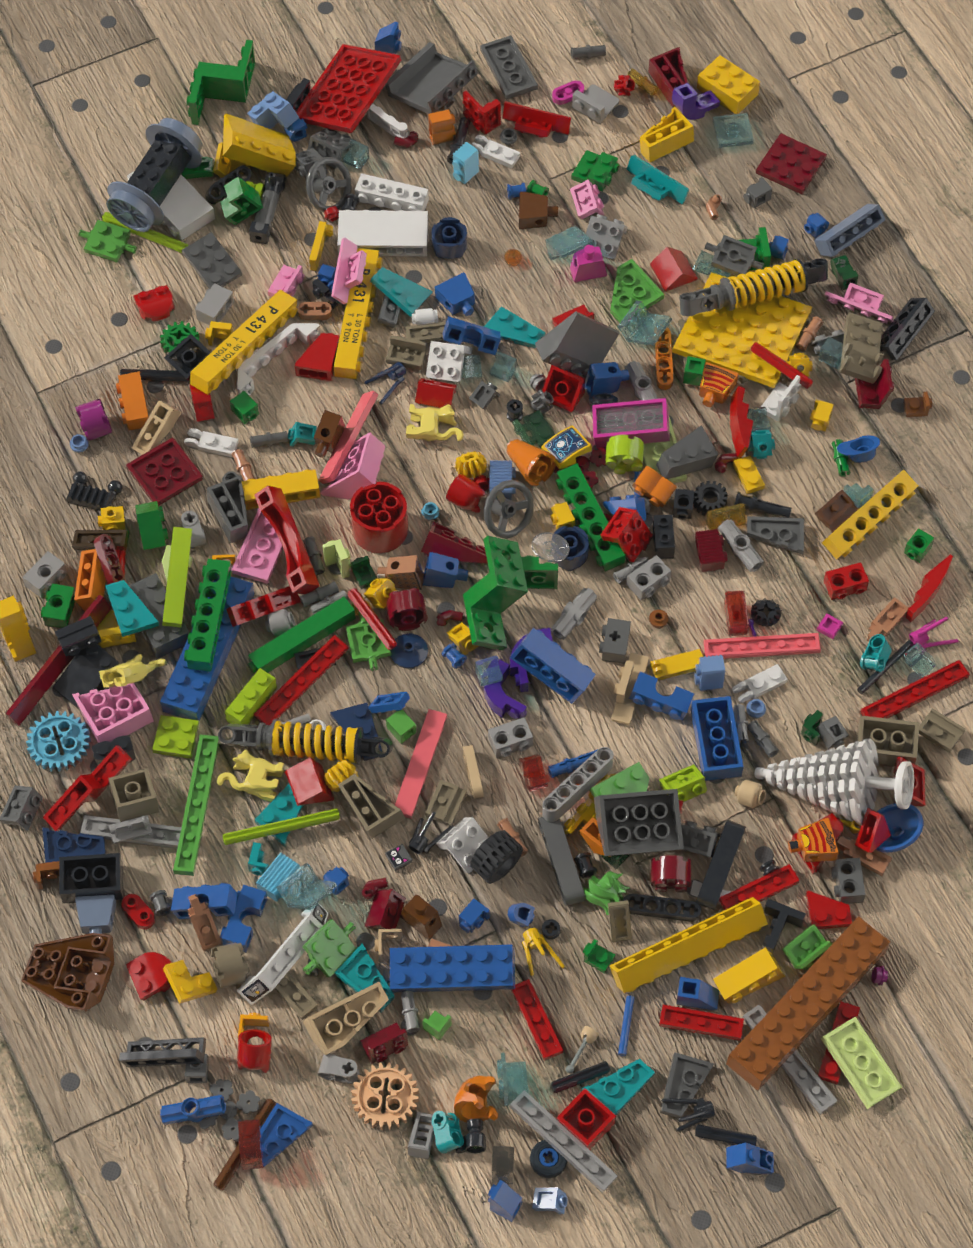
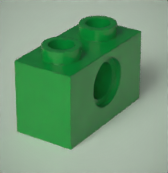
(58, 616)

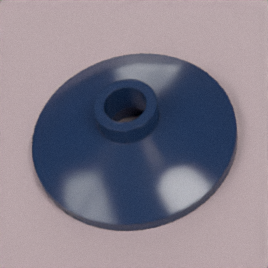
(409, 657)

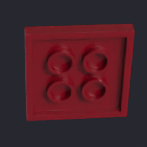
(791, 163)
(164, 471)

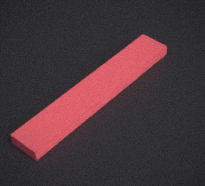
(348, 437)
(763, 646)
(420, 762)

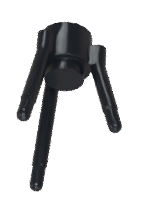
(418, 842)
(702, 1111)

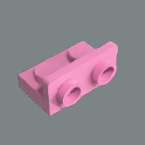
(586, 199)
(287, 280)

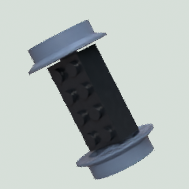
(171, 151)

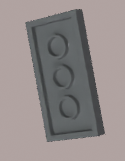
(508, 67)

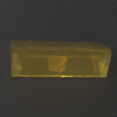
(718, 516)

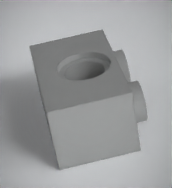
(47, 565)

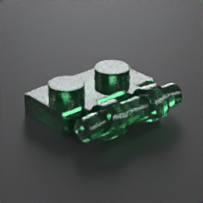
(537, 426)

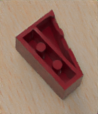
(668, 72)

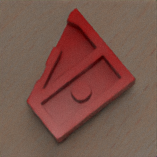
(827, 912)

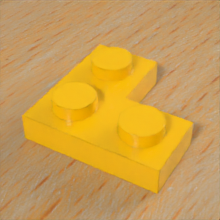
(187, 987)

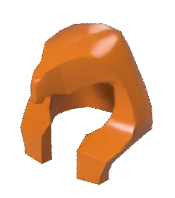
(472, 1099)

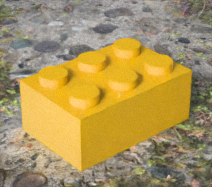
(729, 84)

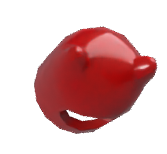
(465, 493)
(254, 1056)

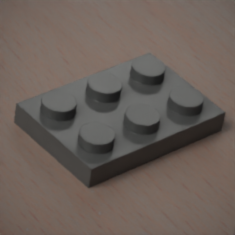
(211, 261)

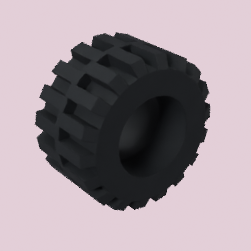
(496, 856)

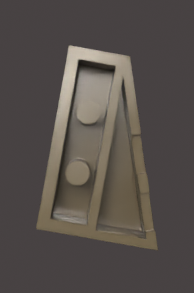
(371, 808)

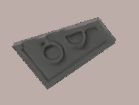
(778, 531)
(683, 1082)

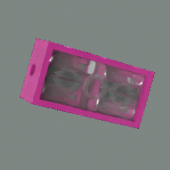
(635, 418)

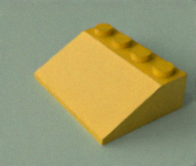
(257, 146)

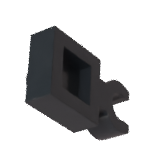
(322, 292)

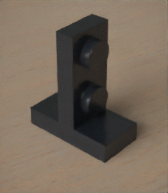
(781, 915)

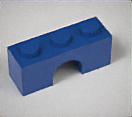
(460, 331)
(645, 693)
(221, 899)
(249, 902)

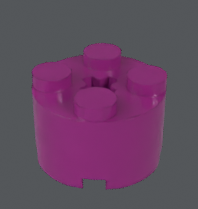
(93, 419)

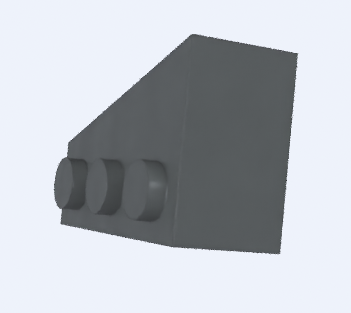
(688, 455)
(229, 507)

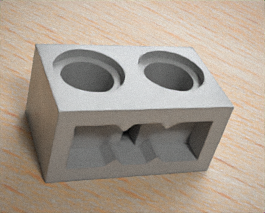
(646, 575)
(507, 733)

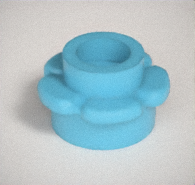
(430, 506)

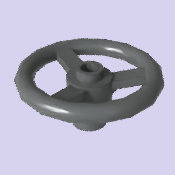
(326, 184)
(507, 508)

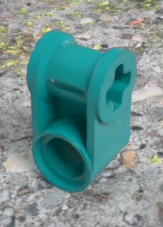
(876, 653)
(448, 1133)

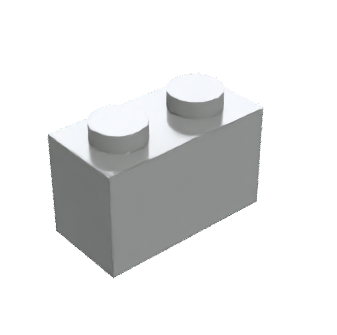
(214, 304)

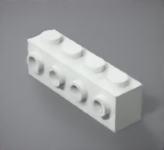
(391, 194)

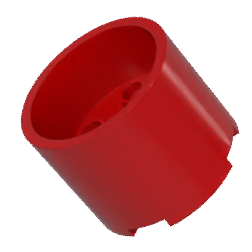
(379, 517)

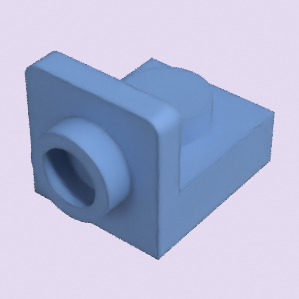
(549, 1200)

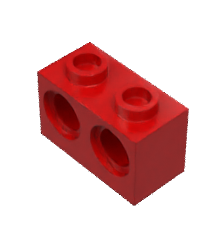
(844, 577)

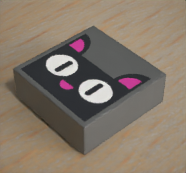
(398, 857)

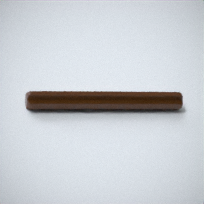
(234, 1160)

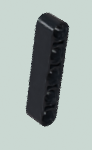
(720, 864)

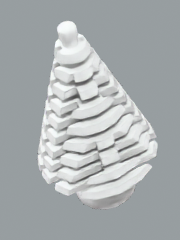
(841, 779)

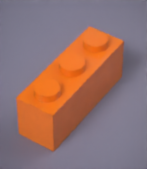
(132, 400)
(90, 579)

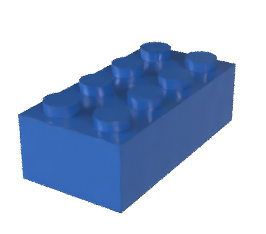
(553, 665)
(716, 738)

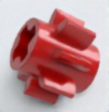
(624, 85)

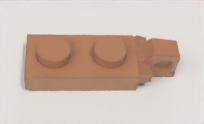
(888, 618)
(874, 861)
(203, 924)

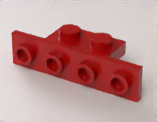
(535, 120)

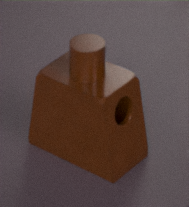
(535, 210)
(328, 433)
(419, 915)

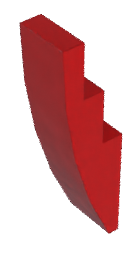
(739, 423)
(931, 584)
(262, 605)

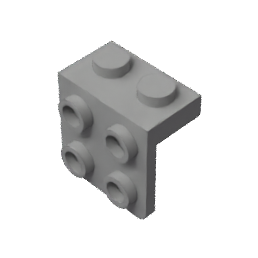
(594, 103)
(606, 234)

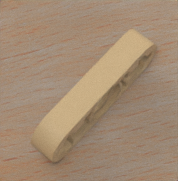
(472, 770)

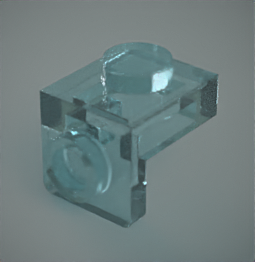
(759, 418)

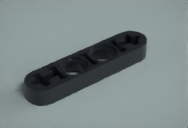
(662, 903)

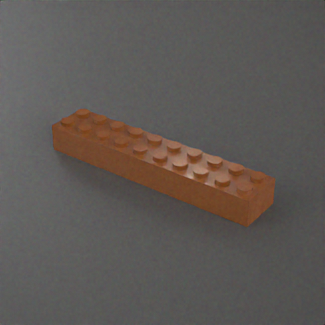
(807, 1003)

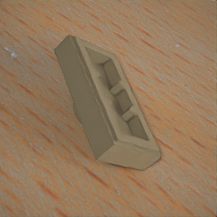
(619, 921)

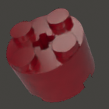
(406, 609)
(671, 873)

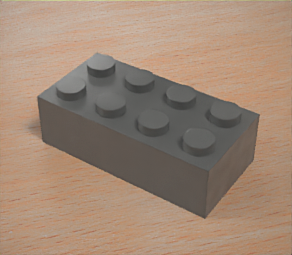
(160, 638)

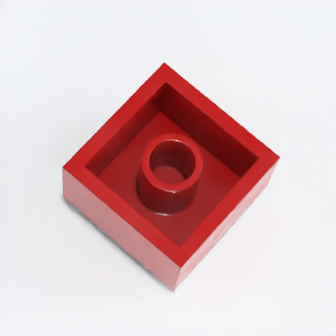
(587, 1118)

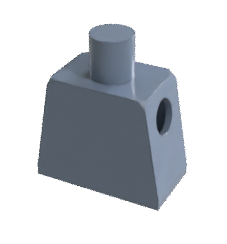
(96, 913)

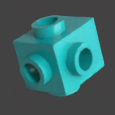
(761, 444)

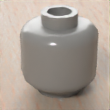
(280, 622)

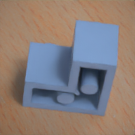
(273, 110)

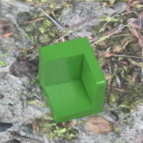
(401, 726)
(437, 1024)

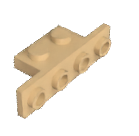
(624, 706)

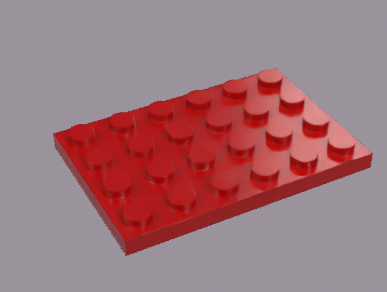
(347, 88)

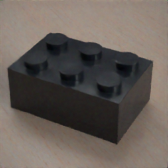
(90, 876)

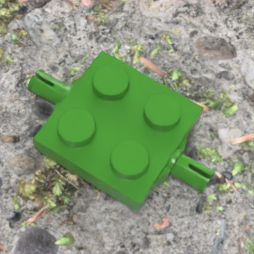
(107, 241)
(365, 643)
(329, 948)

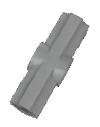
(639, 379)
(735, 537)
(574, 613)

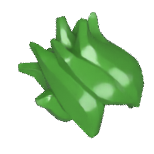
(605, 890)

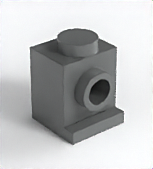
(758, 193)
(832, 732)
(198, 1073)

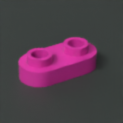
(566, 92)

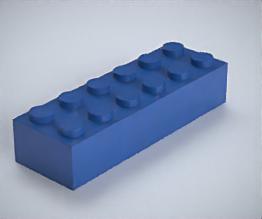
(452, 968)

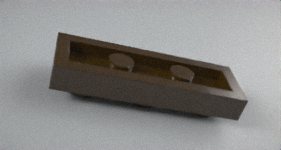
(85, 538)

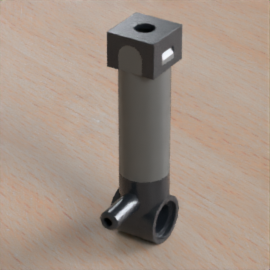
(260, 227)

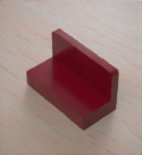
(385, 910)

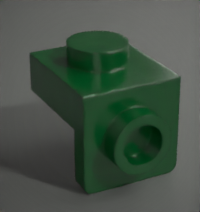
(363, 571)
(810, 724)

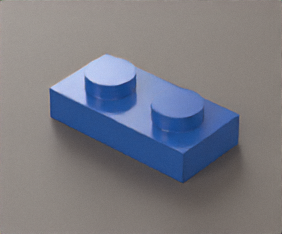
(389, 702)

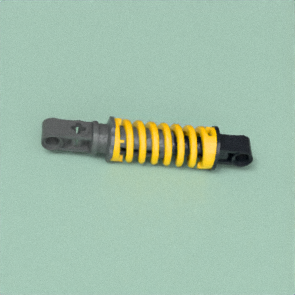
(737, 291)
(307, 742)

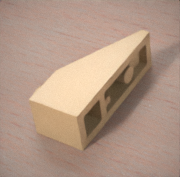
(156, 427)

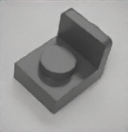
(484, 394)

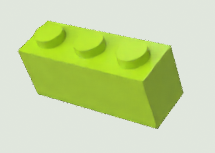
(251, 698)

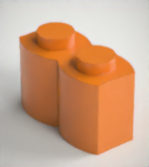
(441, 126)
(654, 487)

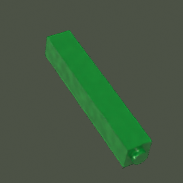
(302, 636)

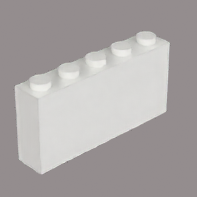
(185, 209)
(387, 231)

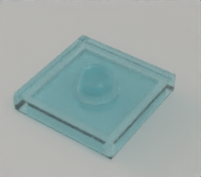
(733, 130)

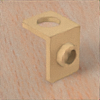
(383, 935)

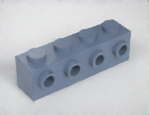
(849, 230)

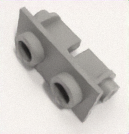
(820, 340)
(130, 829)

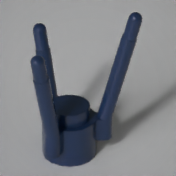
(395, 372)

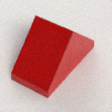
(872, 831)

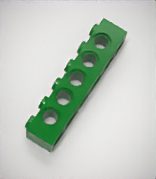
(574, 477)
(214, 570)

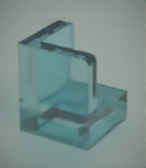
(357, 155)
(831, 352)
(471, 367)
(504, 367)
(858, 494)
(919, 660)
(488, 670)

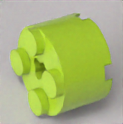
(624, 454)

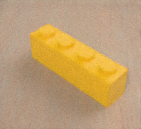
(295, 487)

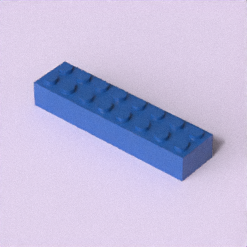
(190, 688)

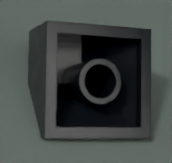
(187, 355)

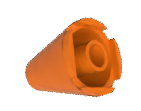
(531, 461)

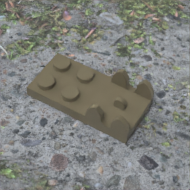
(861, 348)

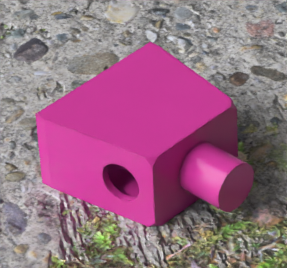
(588, 264)

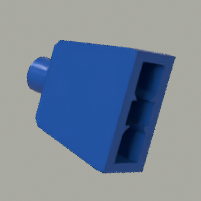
(456, 295)
(604, 378)
(443, 571)

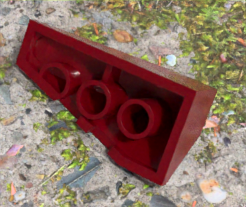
(445, 542)

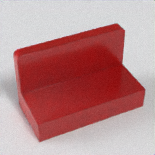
(434, 393)

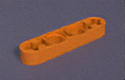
(664, 357)

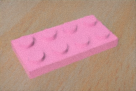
(259, 551)

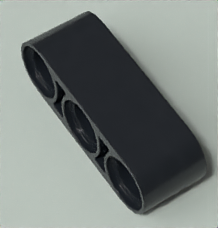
(219, 185)

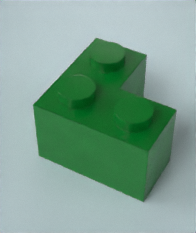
(241, 201)
(150, 525)

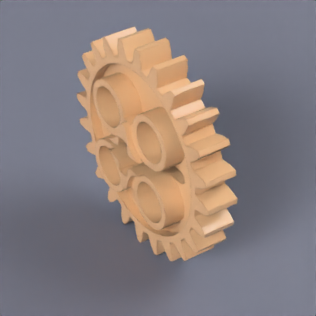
(366, 1094)

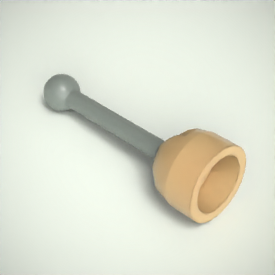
(588, 1036)

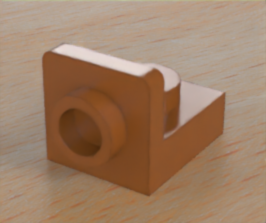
(917, 405)
(45, 870)

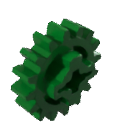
(175, 335)

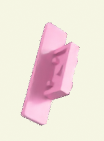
(348, 270)
(862, 299)

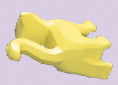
(430, 421)
(129, 672)
(256, 779)

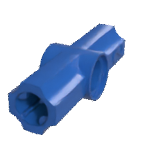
(204, 1108)

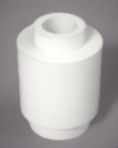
(425, 316)

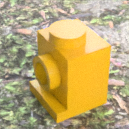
(821, 415)
(562, 515)

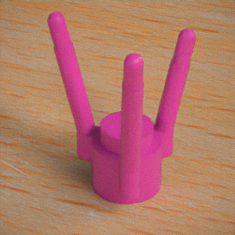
(920, 636)

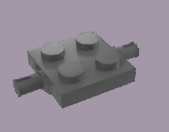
(733, 256)

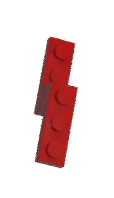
(87, 788)

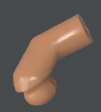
(712, 205)

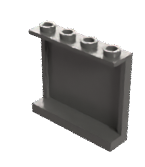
(429, 80)

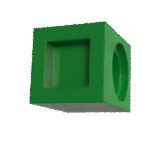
(693, 371)
(244, 407)
(920, 539)

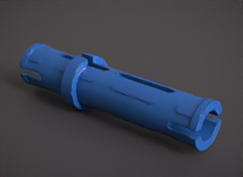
(568, 765)

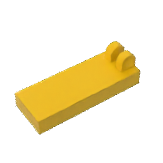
(322, 231)
(676, 664)

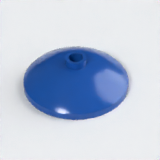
(904, 827)

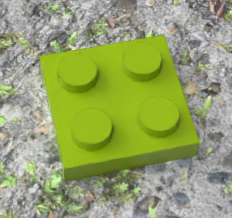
(175, 736)

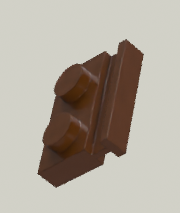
(836, 511)

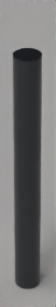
(890, 662)

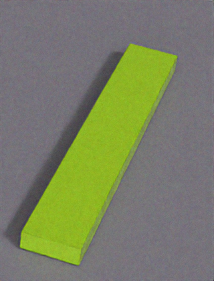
(177, 577)

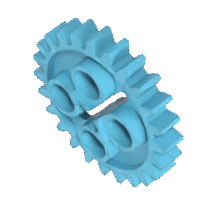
(40, 747)

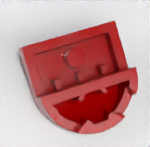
(155, 303)
(148, 974)

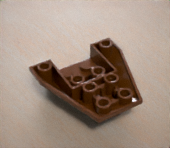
(72, 970)

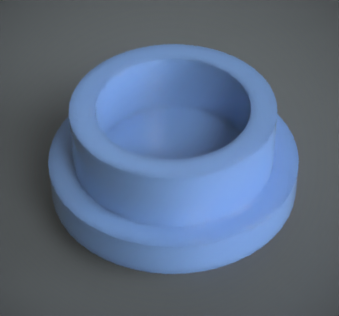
(78, 443)
(756, 708)

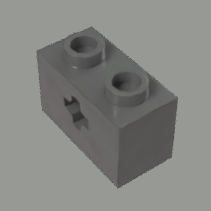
(615, 650)

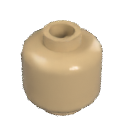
(750, 794)

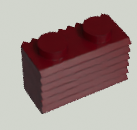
(710, 550)

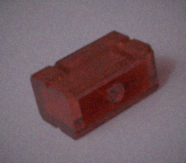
(736, 613)

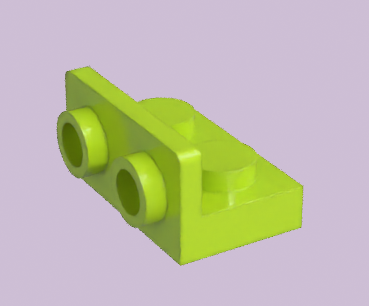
(687, 781)

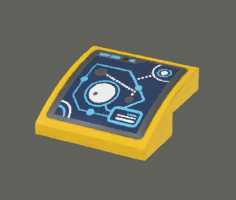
(567, 446)

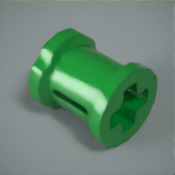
(535, 188)

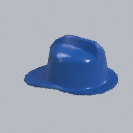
(860, 449)

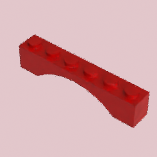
(299, 568)

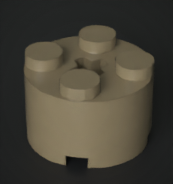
(229, 965)

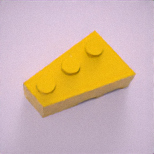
(667, 136)
(15, 628)
(748, 976)

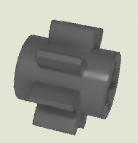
(542, 401)

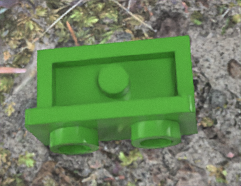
(806, 948)

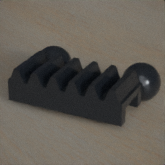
(90, 497)

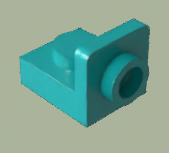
(302, 433)
(256, 859)

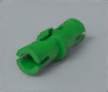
(840, 459)

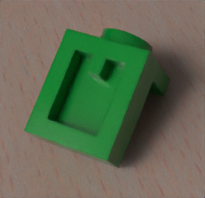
(598, 956)

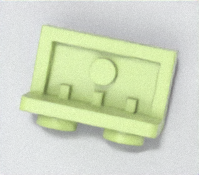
(335, 553)

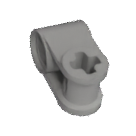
(198, 536)
(335, 1069)

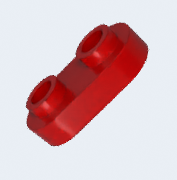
(137, 910)

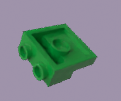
(596, 169)
(540, 575)

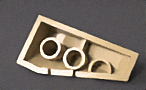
(341, 1021)

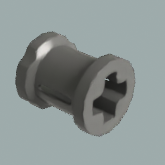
(161, 903)

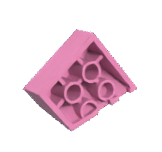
(358, 468)
(114, 711)

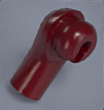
(408, 141)
(720, 464)
(372, 887)

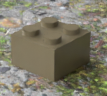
(133, 795)

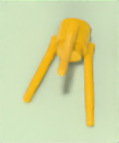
(535, 940)

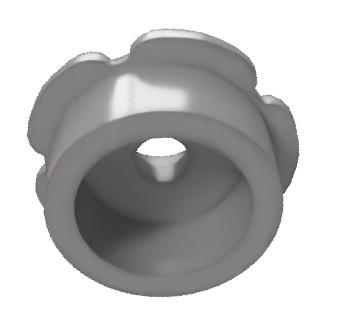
(537, 381)

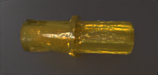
(643, 82)

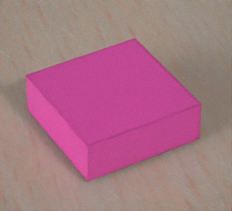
(829, 626)

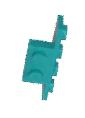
(655, 182)

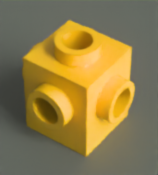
(801, 359)
(112, 518)
(379, 592)

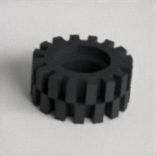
(709, 489)

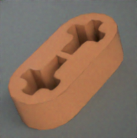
(314, 311)

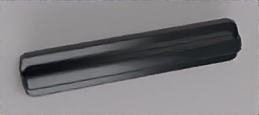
(580, 1077)
(724, 1135)

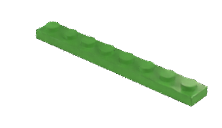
(196, 805)

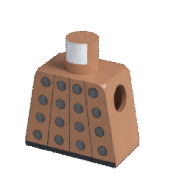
(403, 572)

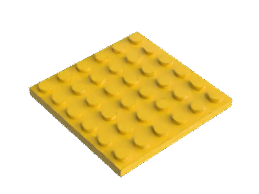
(727, 336)

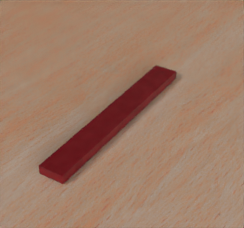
(51, 669)

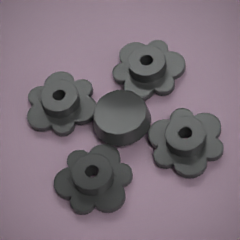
(231, 1108)

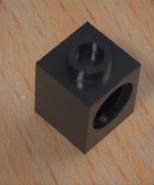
(683, 497)

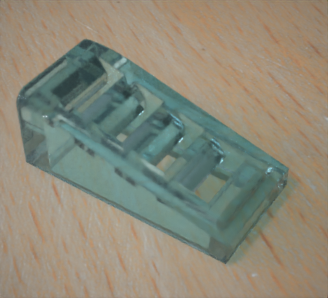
(704, 268)

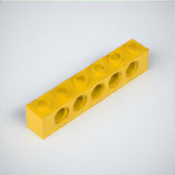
(835, 542)

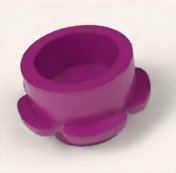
(879, 975)

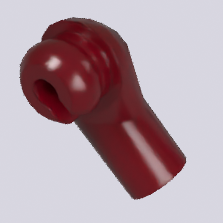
(449, 615)

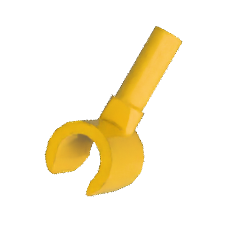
(853, 829)

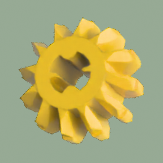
(471, 464)
(339, 773)

